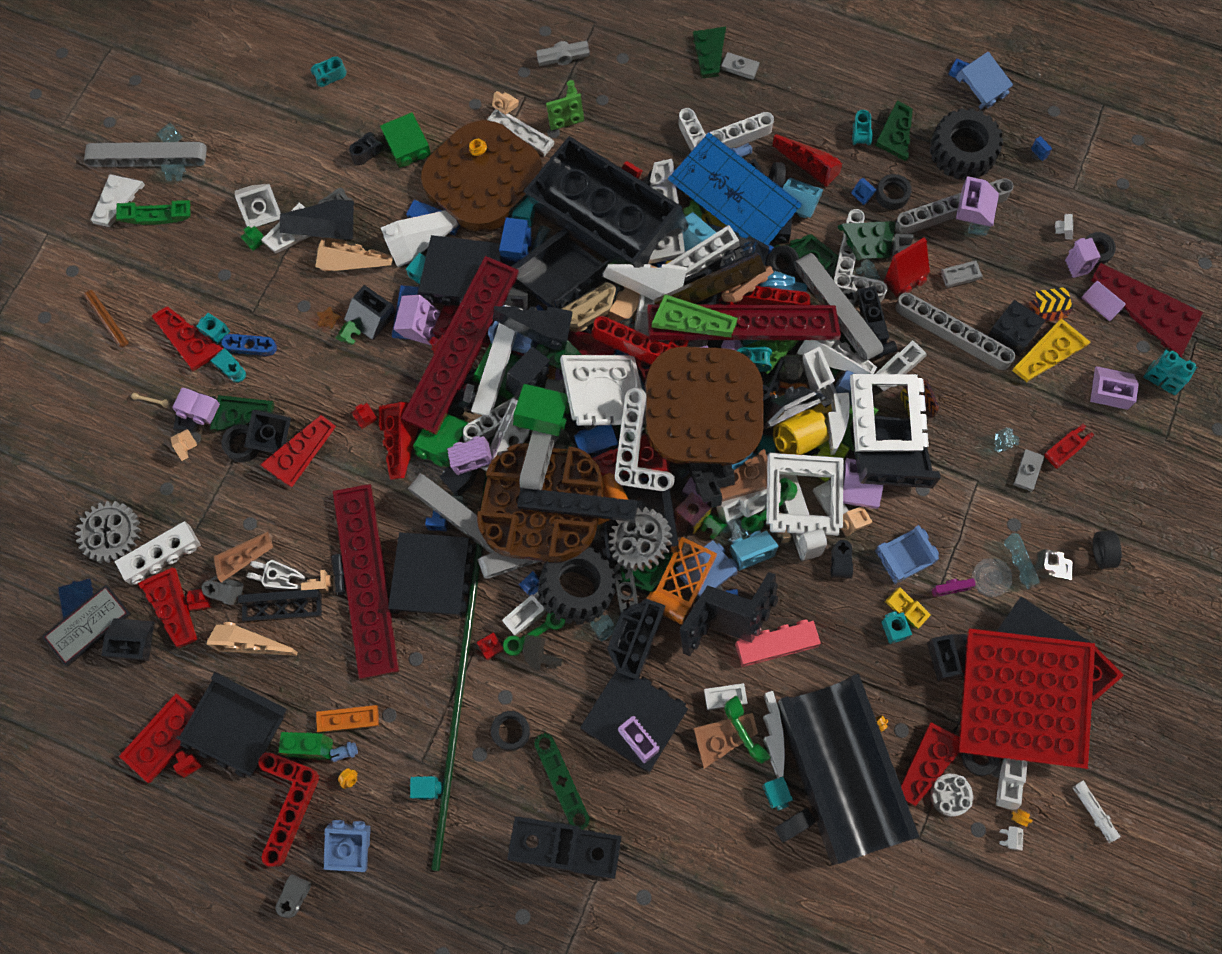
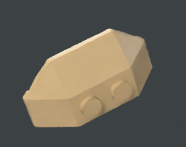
(591, 306)

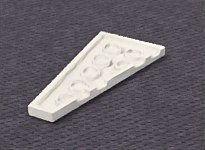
(671, 244)

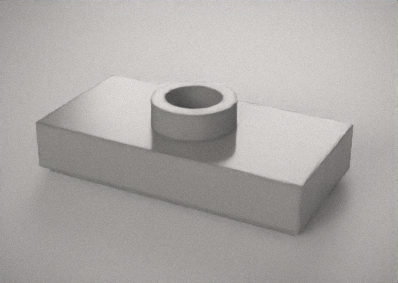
(740, 65)
(961, 274)
(1028, 470)

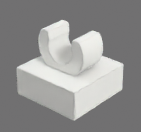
(1065, 226)
(1015, 838)

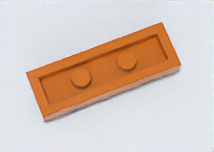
(347, 719)

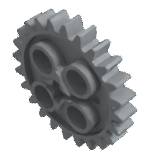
(91, 534)
(635, 555)

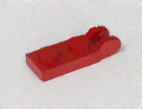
(1067, 447)

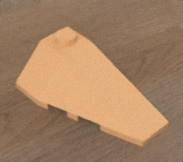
(337, 255)
(239, 640)

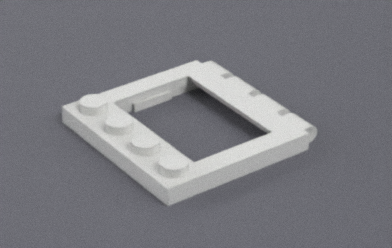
(864, 412)
(804, 466)

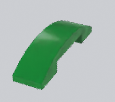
(153, 213)

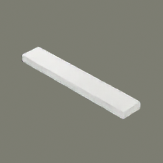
(494, 371)

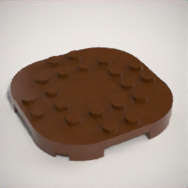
(482, 187)
(703, 406)
(538, 533)

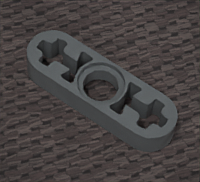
(623, 605)

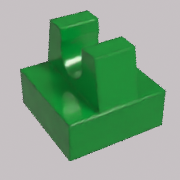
(252, 237)
(345, 333)
(715, 524)

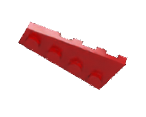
(298, 452)
(932, 757)

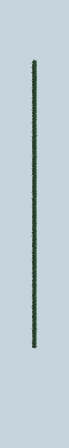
(459, 693)

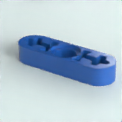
(243, 339)

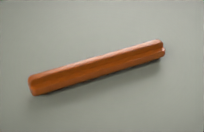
(106, 319)

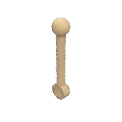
(165, 403)

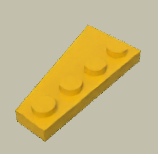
(1052, 349)

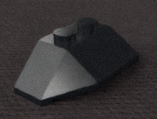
(791, 403)
(635, 637)

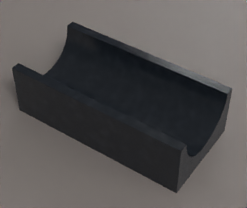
(603, 205)
(846, 770)

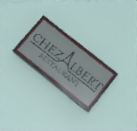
(85, 625)

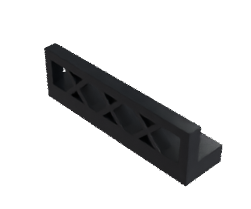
(277, 598)

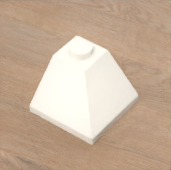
(257, 205)

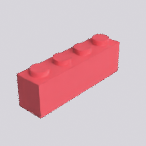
(778, 643)

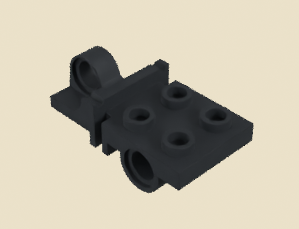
(709, 480)

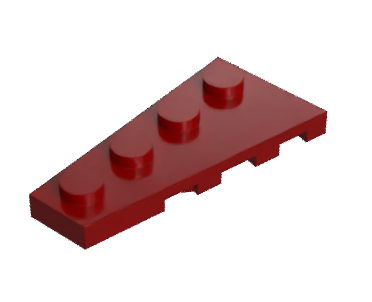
(188, 341)
(170, 605)

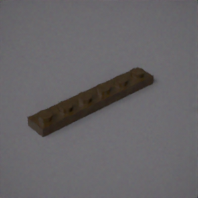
(718, 281)

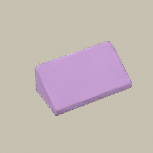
(1103, 301)

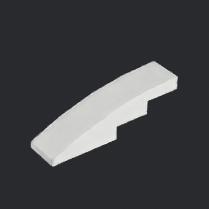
(775, 742)

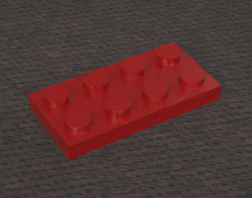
(157, 741)

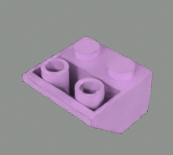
(977, 202)
(416, 318)
(1114, 388)
(859, 494)

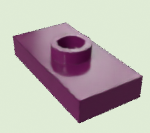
(953, 586)

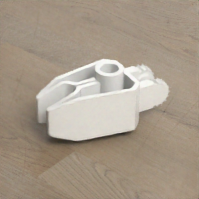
(276, 576)

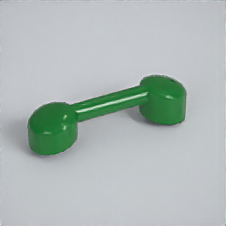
(787, 493)
(516, 643)
(734, 710)

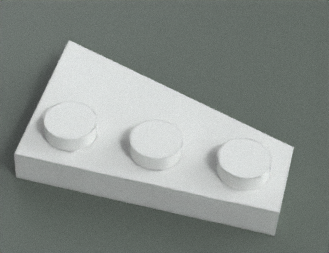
(116, 190)

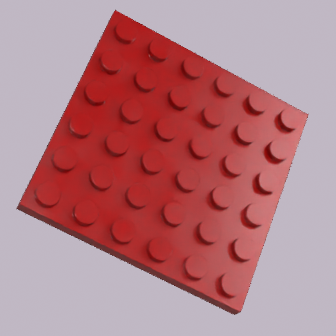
(1027, 698)

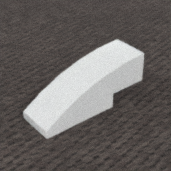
(903, 361)
(819, 374)
(837, 420)
(743, 505)
(525, 614)
(1011, 783)

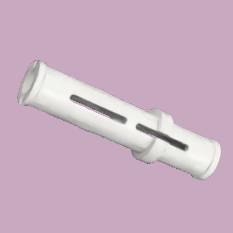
(1099, 816)

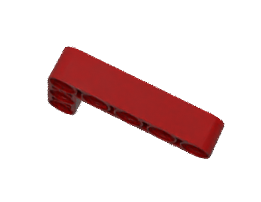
(771, 296)
(628, 337)
(289, 805)

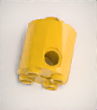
(800, 433)

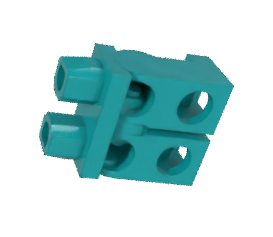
(1172, 369)

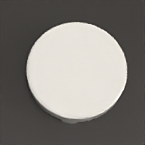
(951, 795)

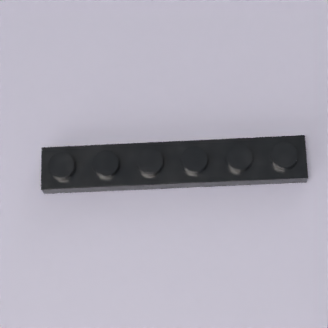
(578, 504)

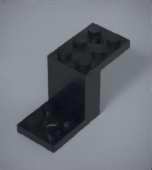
(729, 614)
(564, 847)

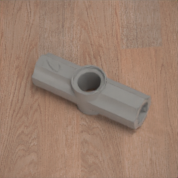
(562, 53)

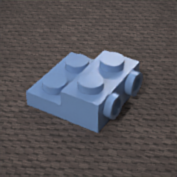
(346, 846)

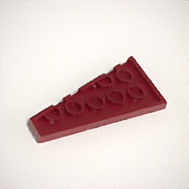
(1153, 310)

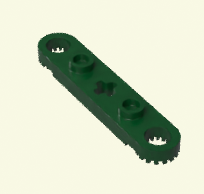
(555, 767)

